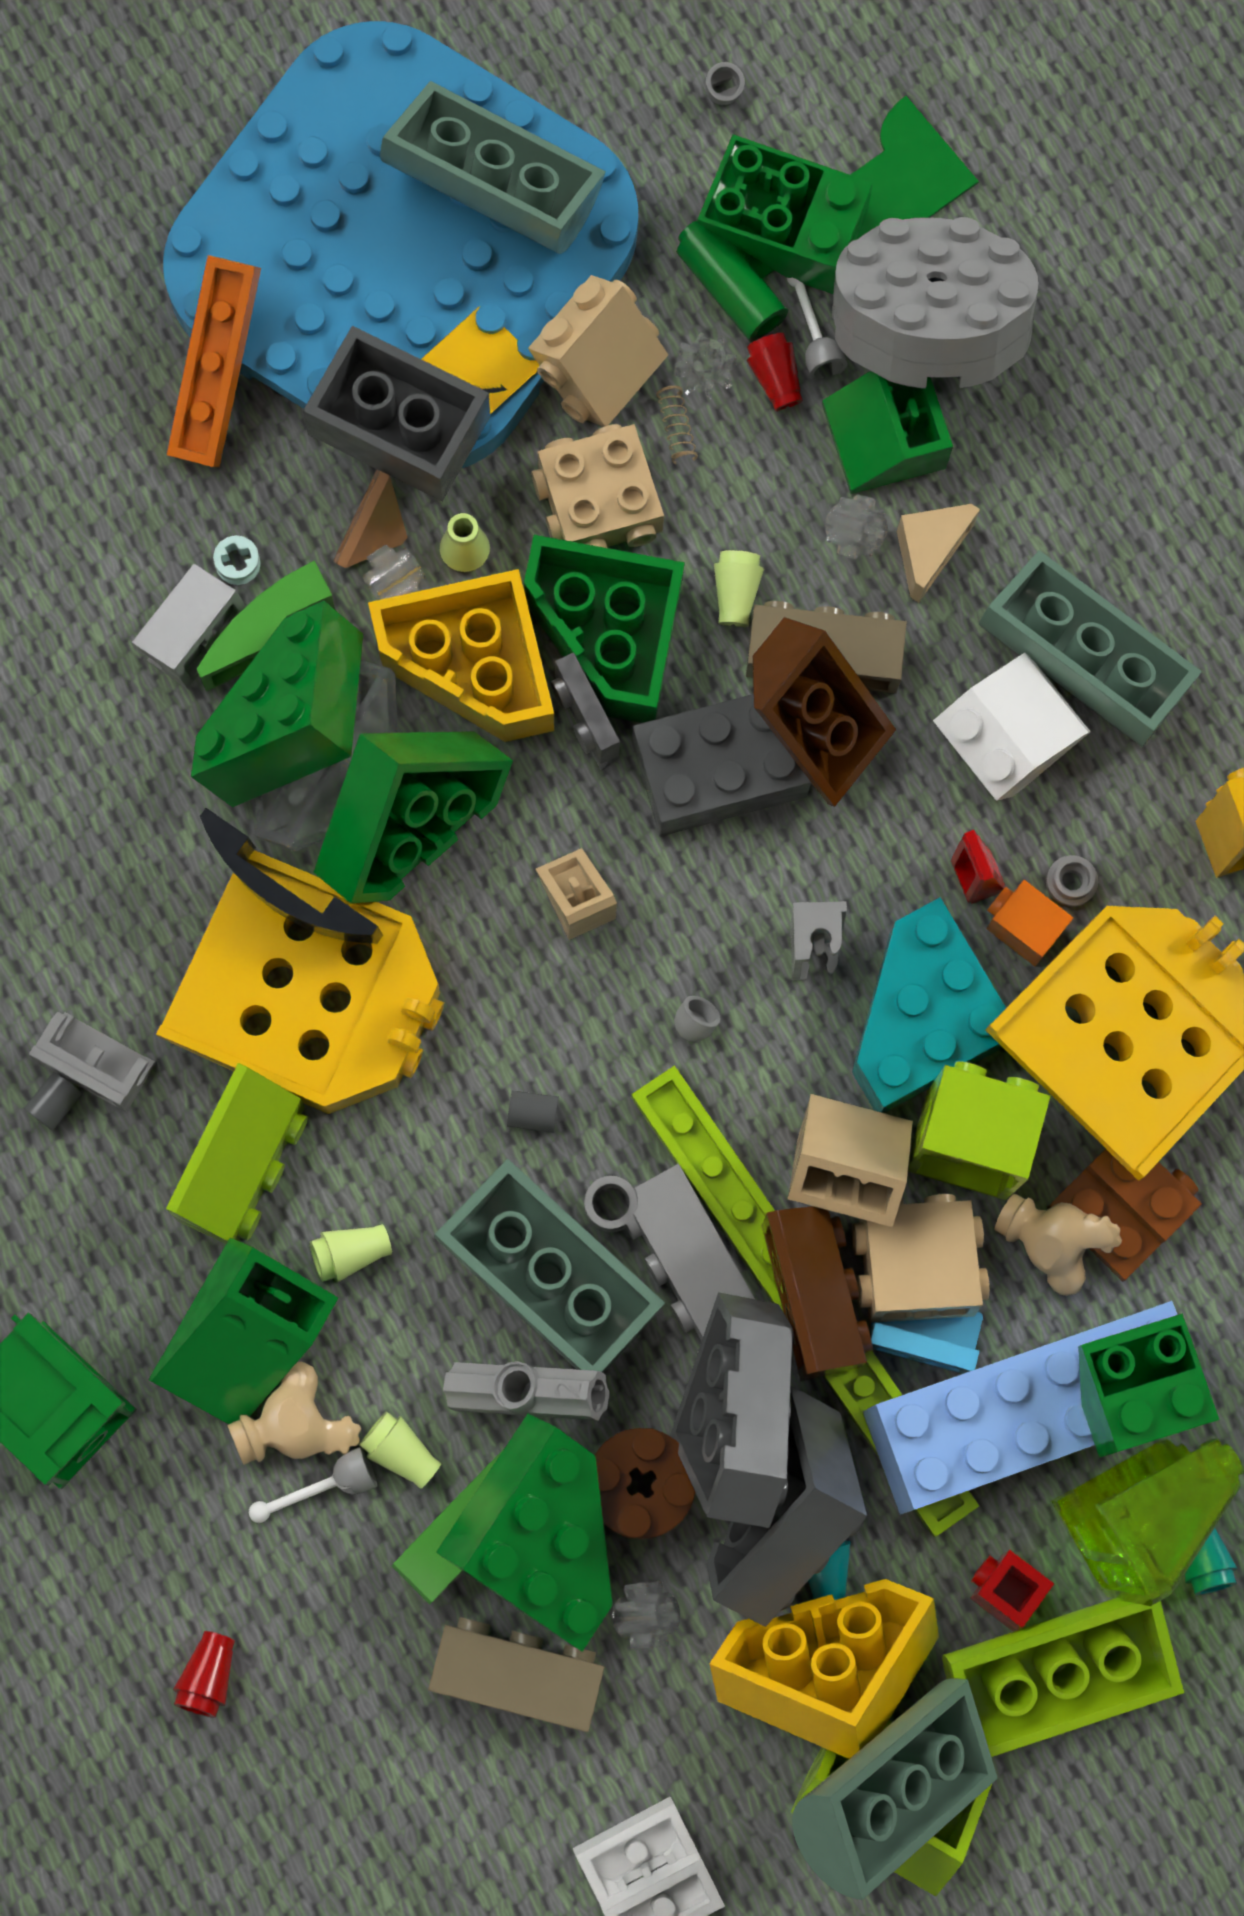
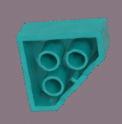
(924, 1009)

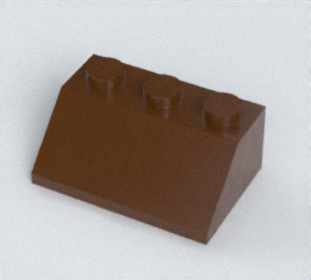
(817, 707)
(816, 1290)

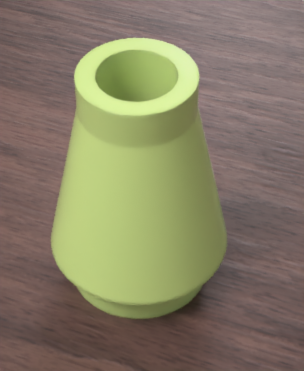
(465, 552)
(737, 585)
(348, 1251)
(399, 1450)

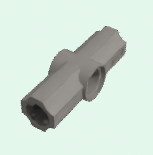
(551, 1392)

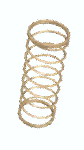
(682, 452)

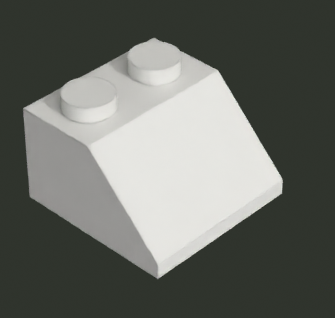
(1011, 727)

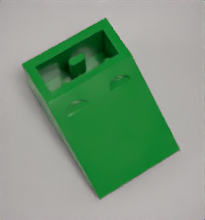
(785, 210)
(242, 1333)

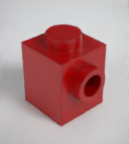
(1009, 1589)

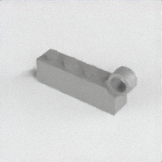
(681, 1243)

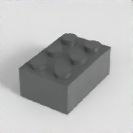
(397, 413)
(714, 765)

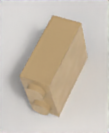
(851, 1160)

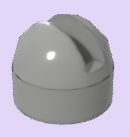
(722, 73)
(696, 1019)

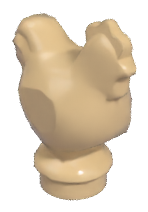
(1057, 1238)
(293, 1423)

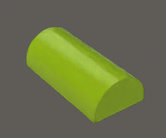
(1068, 1672)

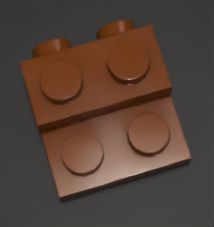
(1143, 1209)

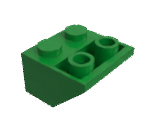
(886, 431)
(1143, 1386)

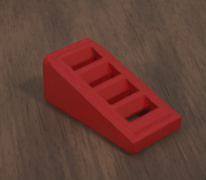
(976, 868)

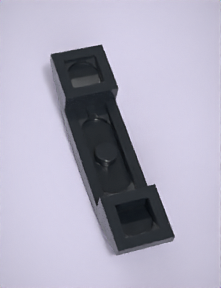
(336, 921)

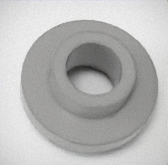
(1079, 867)

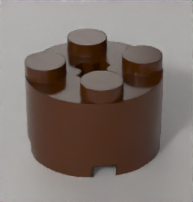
(672, 1490)

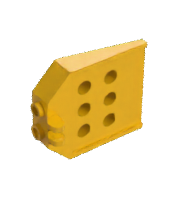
(1196, 998)
(368, 1041)

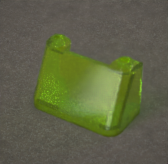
(1150, 1516)

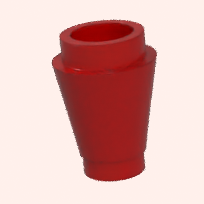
(776, 369)
(206, 1676)

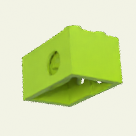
(978, 1130)

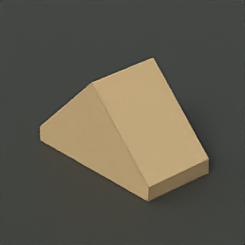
(930, 541)
(577, 893)

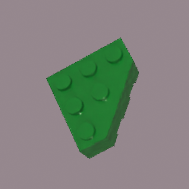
(612, 614)
(286, 710)
(404, 806)
(539, 1533)

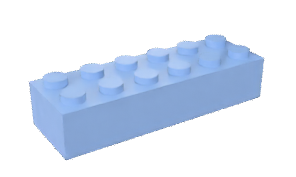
(989, 1420)

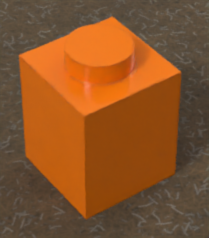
(1027, 921)

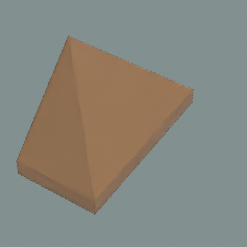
(374, 523)

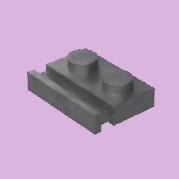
(592, 725)

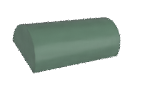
(493, 167)
(1090, 648)
(549, 1270)
(895, 1792)

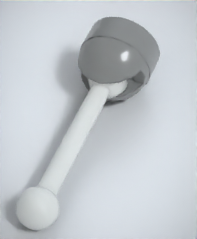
(822, 349)
(350, 1474)

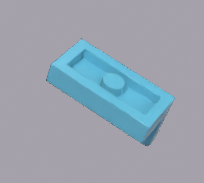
(936, 1342)

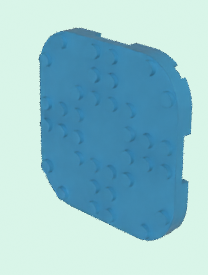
(367, 243)

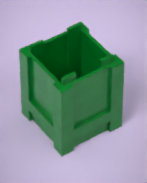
(53, 1403)

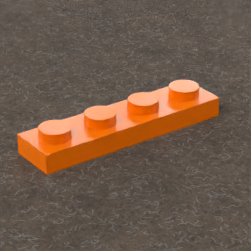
(213, 361)

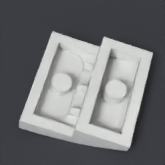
(637, 1849)

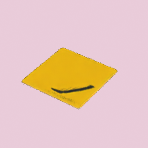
(483, 360)

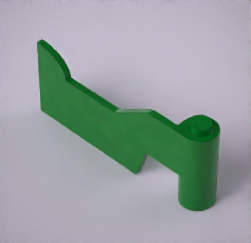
(909, 180)

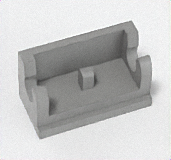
(188, 624)
(816, 928)
(92, 1060)

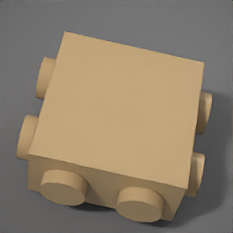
(598, 351)
(599, 489)
(923, 1262)

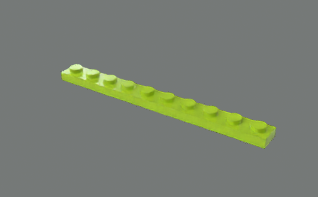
(740, 1211)

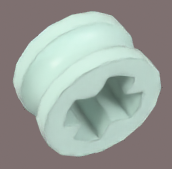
(244, 547)

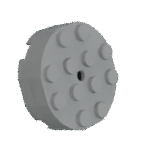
(934, 301)

